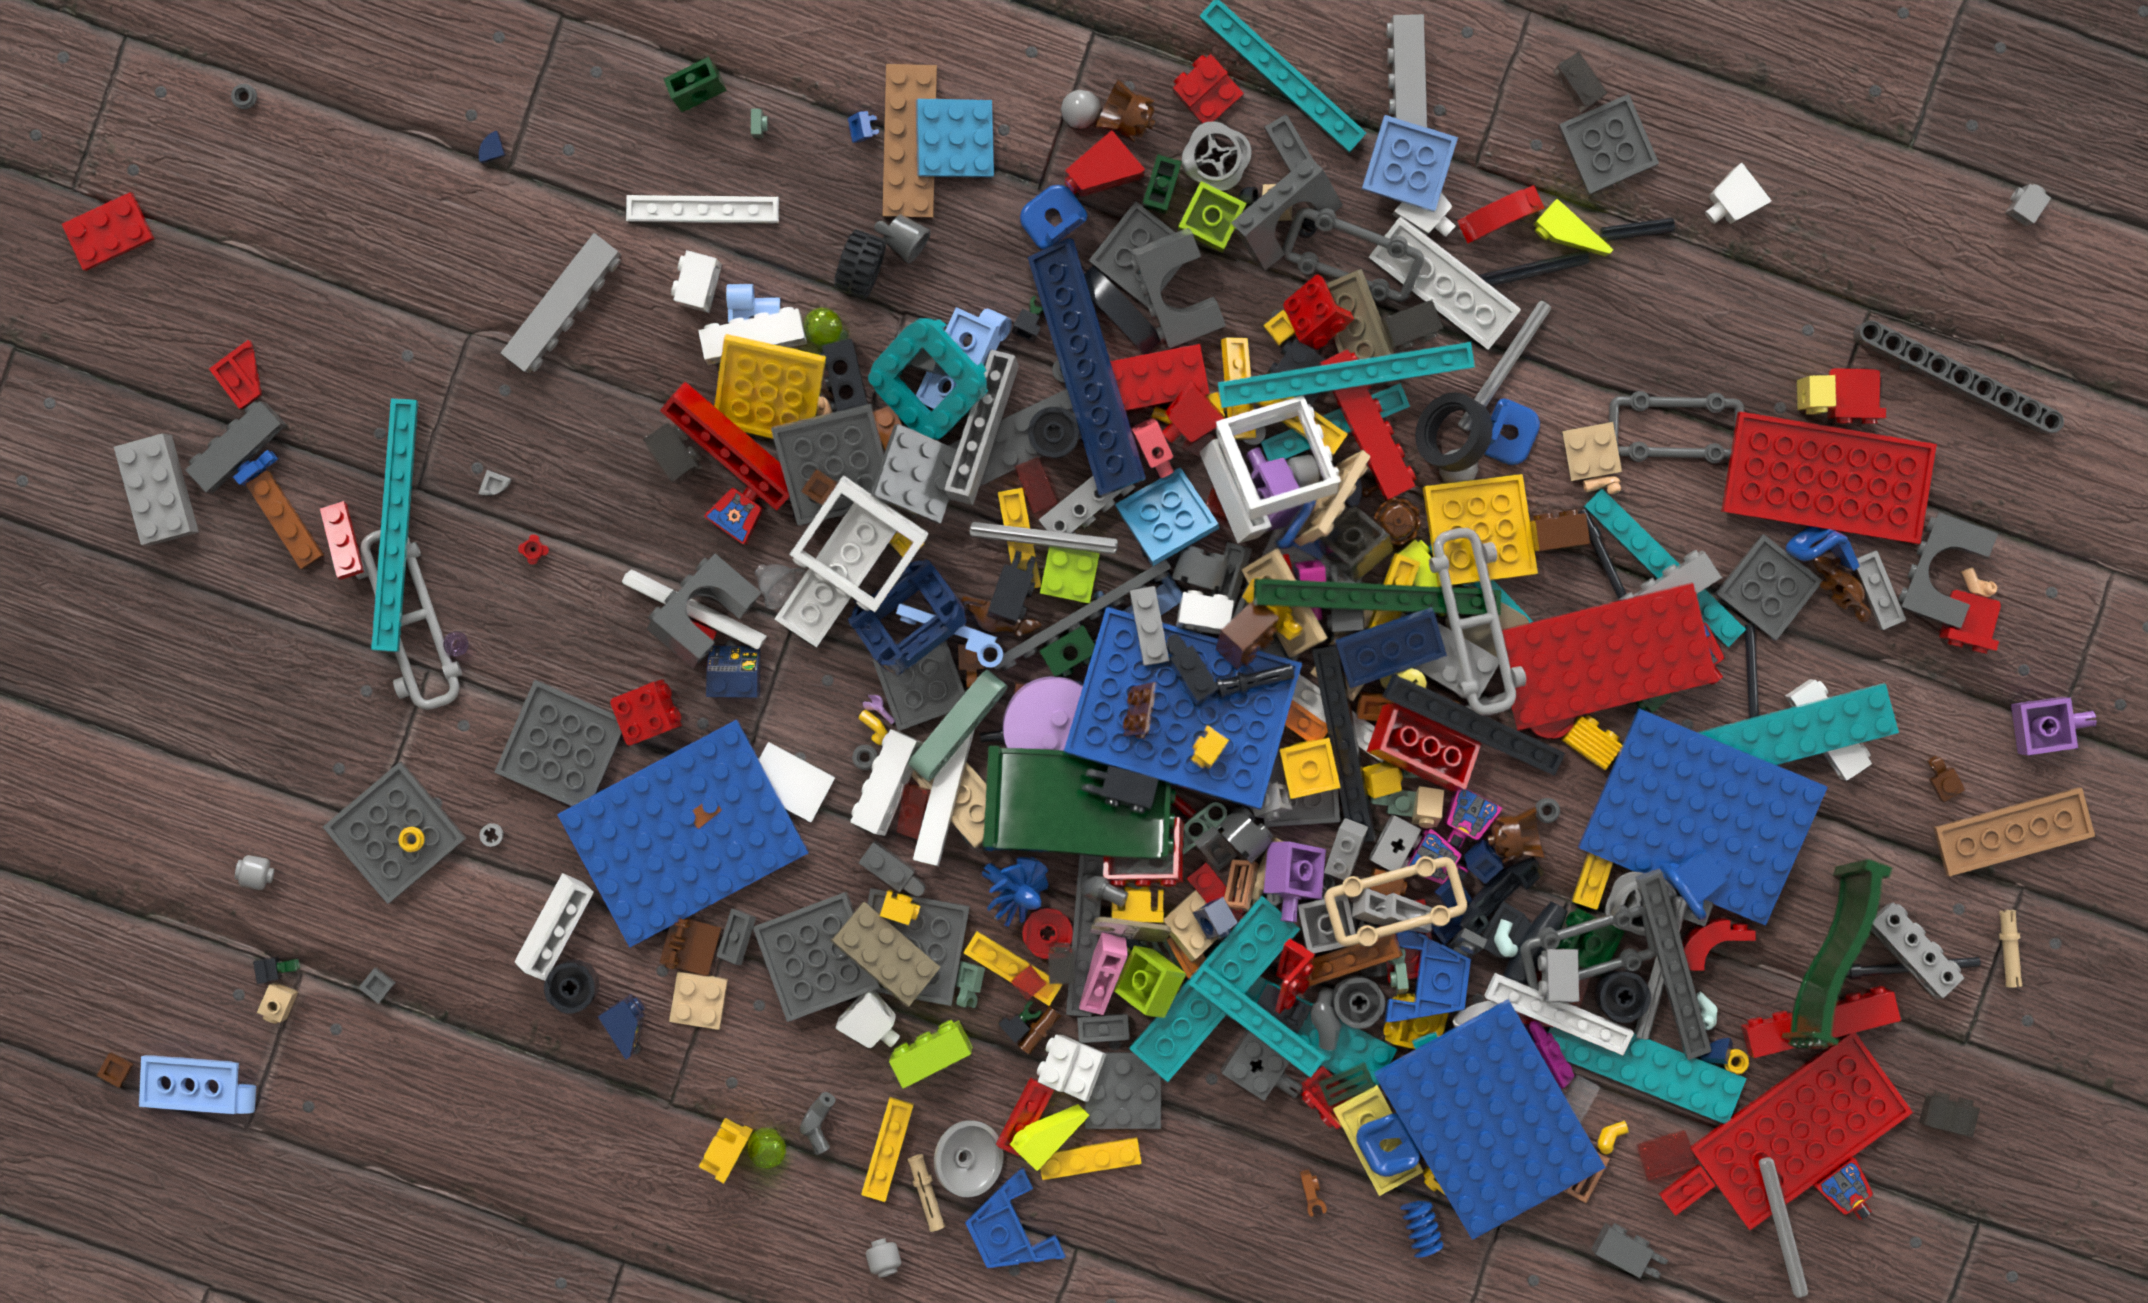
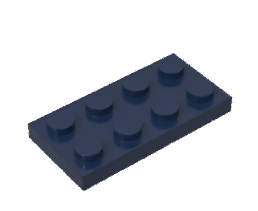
(1391, 647)

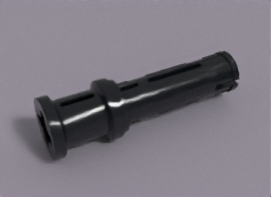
(1241, 682)

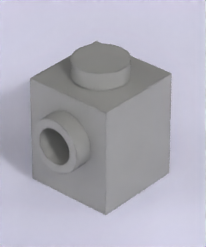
(2028, 203)

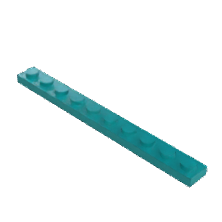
(1346, 375)
(394, 525)

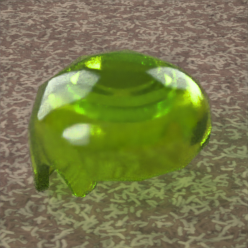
(822, 326)
(766, 1148)

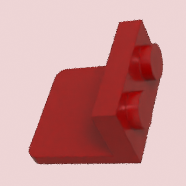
(1315, 313)
(1856, 396)
(1978, 623)
(646, 712)
(1294, 969)
(1314, 1097)

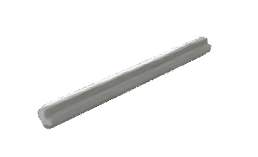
(1508, 360)
(1043, 537)
(1656, 980)
(1783, 1227)

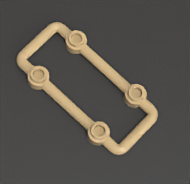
(1367, 934)

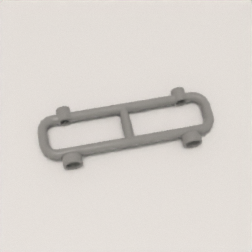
(1483, 555)
(407, 685)

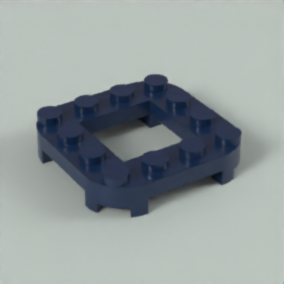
(949, 618)

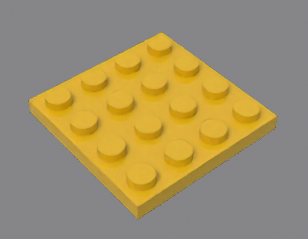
(767, 384)
(1496, 512)

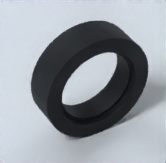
(1475, 445)

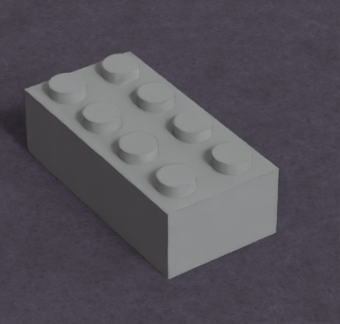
(156, 489)
(1447, 669)

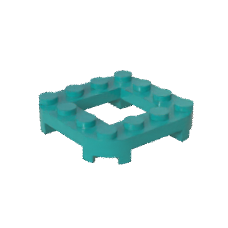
(954, 361)

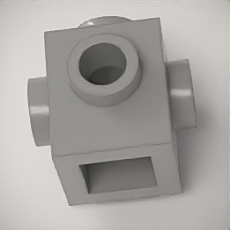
(1274, 803)

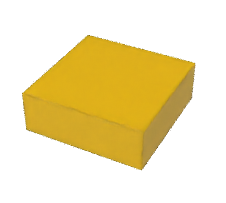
(1279, 327)

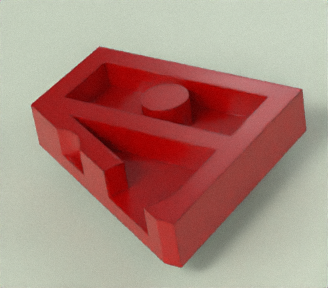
(239, 375)

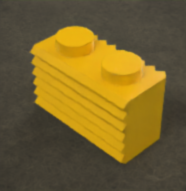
(1592, 742)

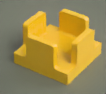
(1309, 768)
(1139, 906)
(725, 1149)

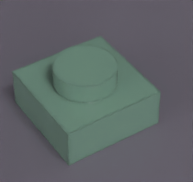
(759, 123)

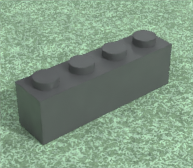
(235, 447)

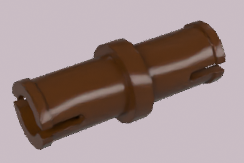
(1039, 1030)

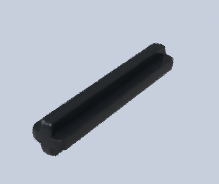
(1637, 229)

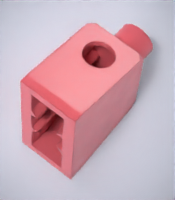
(1148, 436)

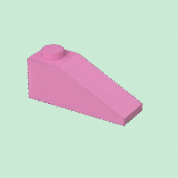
(1103, 973)

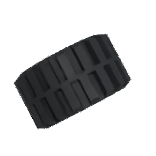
(859, 264)

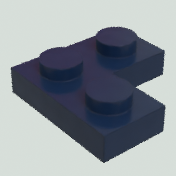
(1447, 897)

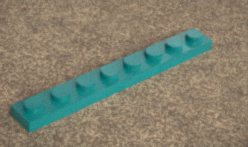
(1282, 75)
(1657, 559)

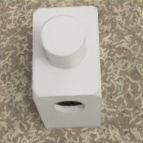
(1736, 196)
(1426, 220)
(868, 1021)

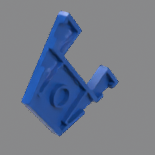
(1440, 980)
(1000, 1232)

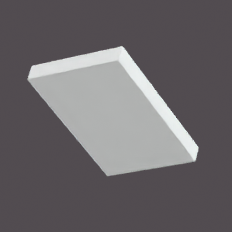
(796, 781)

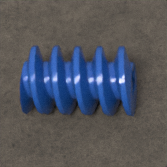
(1423, 1227)

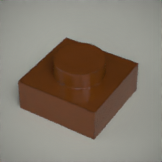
(819, 487)
(115, 1069)

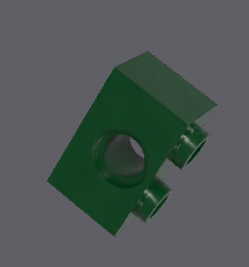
(695, 84)
(1161, 184)
(1054, 652)

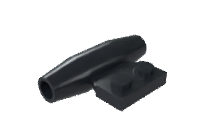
(1522, 930)

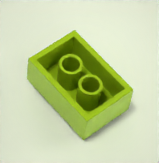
(930, 1053)

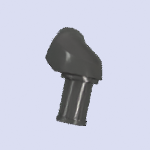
(1098, 887)
(1325, 1019)
(814, 1118)

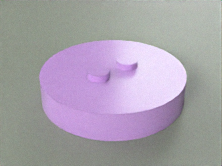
(1041, 714)

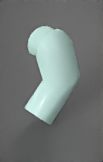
(1503, 941)
(1708, 1011)

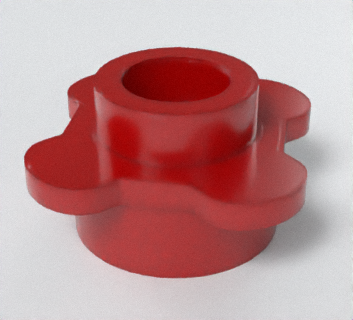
(525, 549)

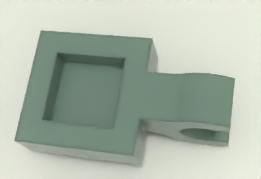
(1397, 803)
(1399, 976)
(970, 981)

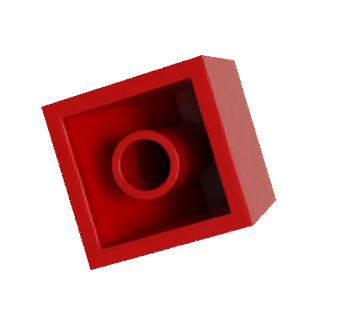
(1103, 167)

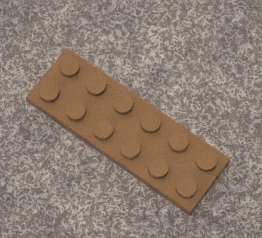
(902, 189)
(2014, 831)

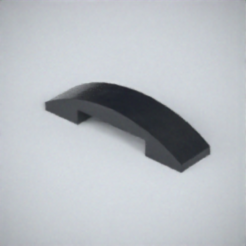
(1121, 311)
(1497, 890)

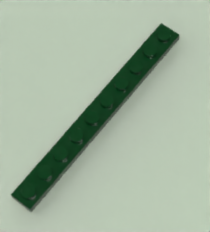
(1367, 596)

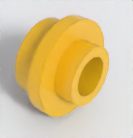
(406, 845)
(1743, 1062)

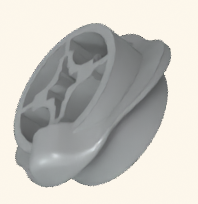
(1208, 131)
(1626, 886)

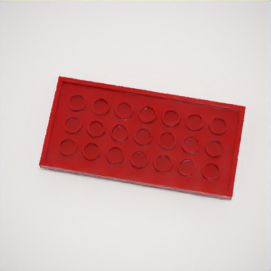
(1828, 477)
(1609, 655)
(1805, 1125)

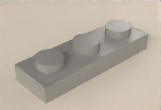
(1879, 590)
(1149, 626)

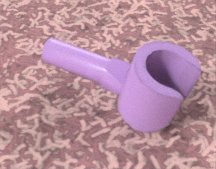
(877, 704)

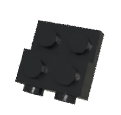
(1297, 357)

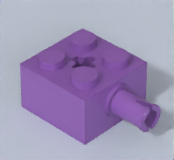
(1270, 480)
(2060, 722)
(1294, 874)

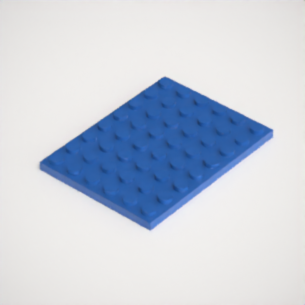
(1248, 721)
(1692, 794)
(653, 857)
(1489, 1119)

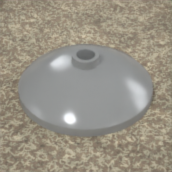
(980, 1160)

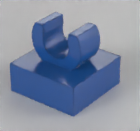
(860, 126)

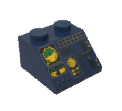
(733, 671)
(625, 1024)

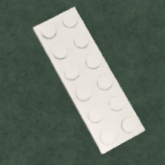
(1451, 286)
(850, 554)

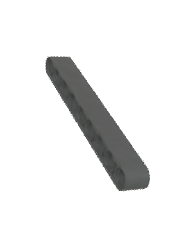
(1971, 377)

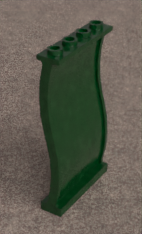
(1041, 807)
(1852, 922)

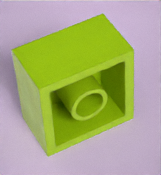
(1211, 216)
(1069, 574)
(1149, 981)

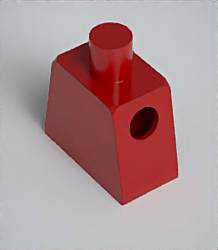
(1191, 414)

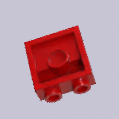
(1206, 89)

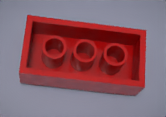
(1159, 376)
(1424, 747)

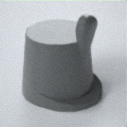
(904, 237)

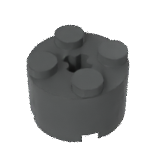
(1200, 570)
(1244, 834)
(1369, 1009)

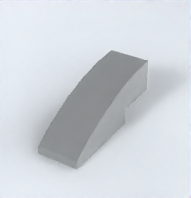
(1388, 909)

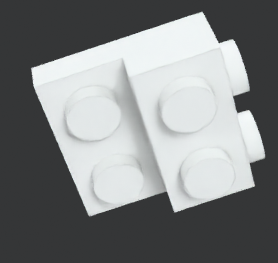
(1070, 1067)

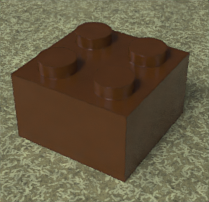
(1559, 532)
(1247, 634)

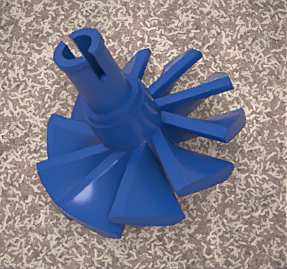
(1018, 887)

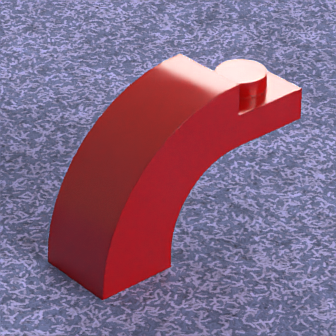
(1500, 213)
(1704, 938)

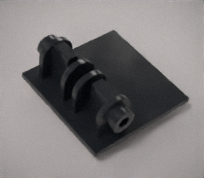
(1291, 1018)

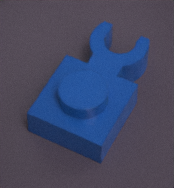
(251, 470)

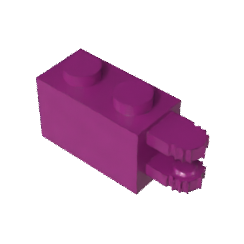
(1551, 1054)

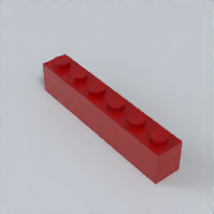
(1373, 434)
(727, 444)
(1850, 1016)

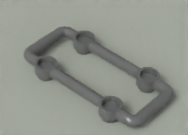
(1326, 220)
(1640, 401)
(1619, 916)

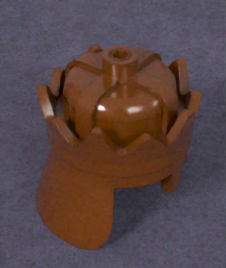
(1127, 112)
(1399, 520)
(1516, 836)

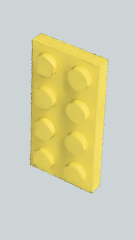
(1364, 1109)

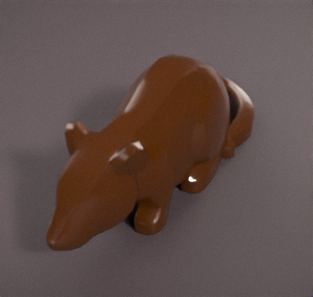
(1845, 587)
(992, 625)

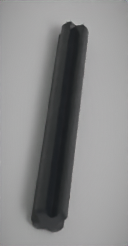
(1536, 268)

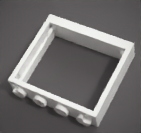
(1265, 416)
(881, 511)

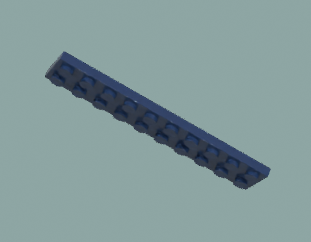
(1086, 367)

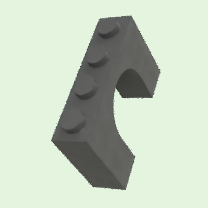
(1258, 222)
(1153, 263)
(1944, 535)
(712, 580)

